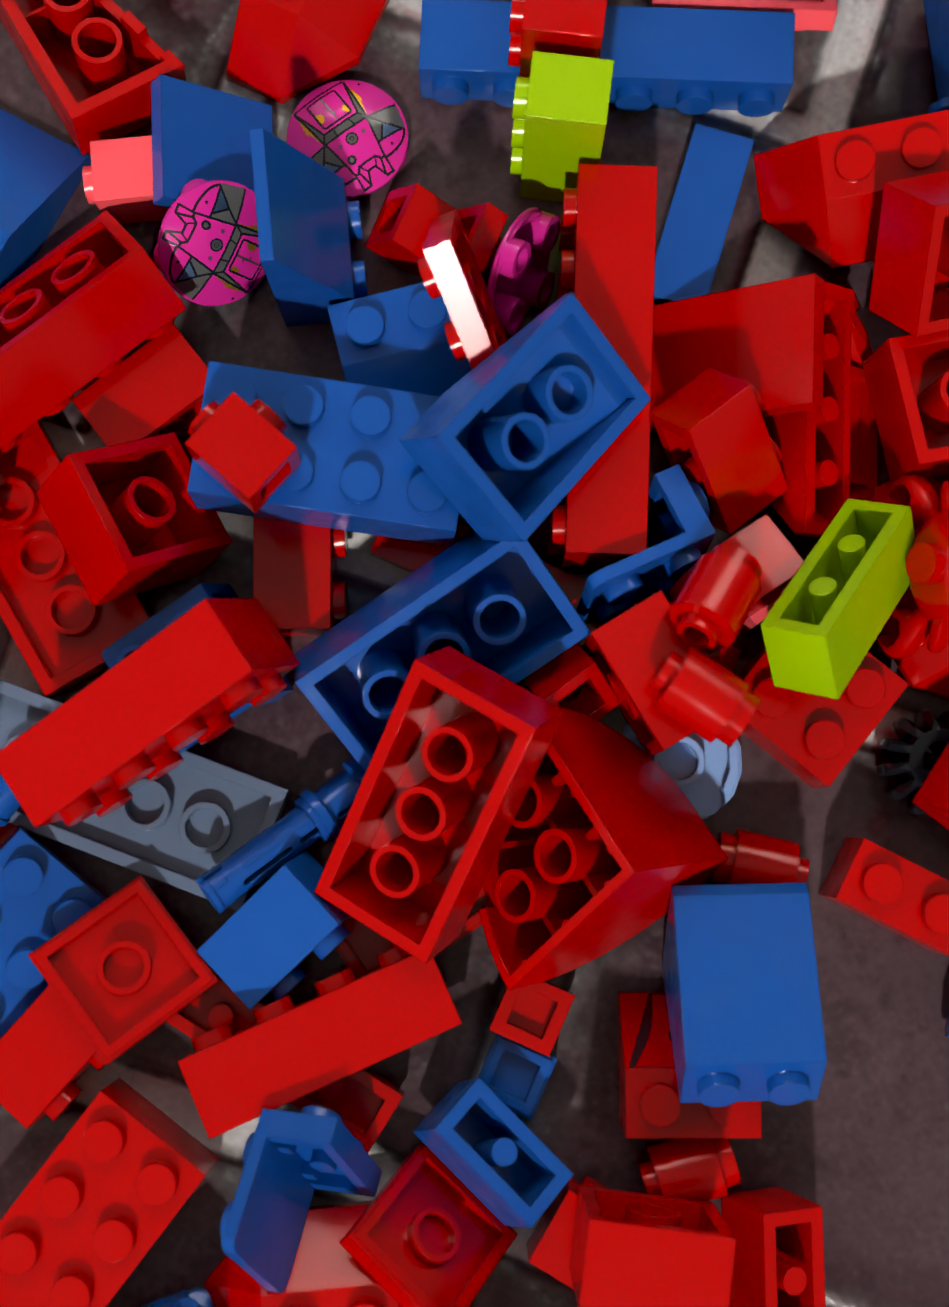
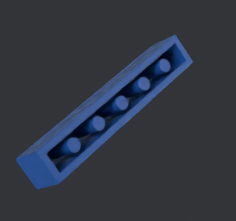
(659, 55)

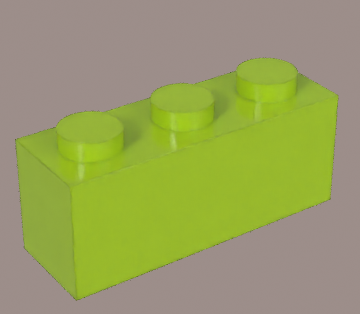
(558, 122)
(839, 598)

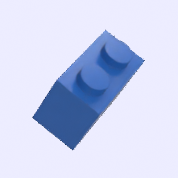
(275, 932)
(493, 1153)

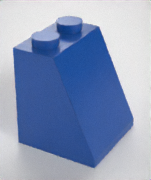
(743, 994)

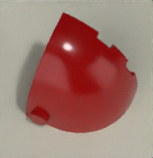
(590, 855)

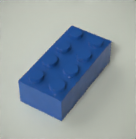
(349, 453)
(475, 596)

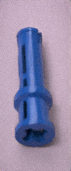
(314, 818)

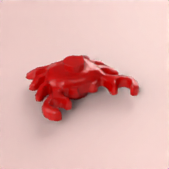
(927, 571)

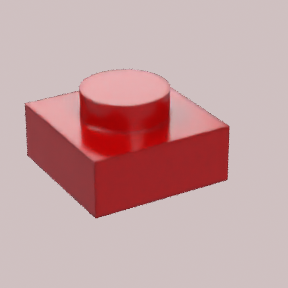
(533, 1015)

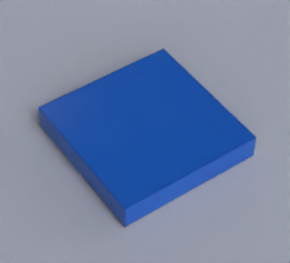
(201, 136)

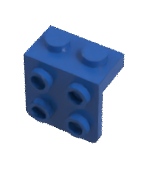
(676, 540)
(281, 1170)

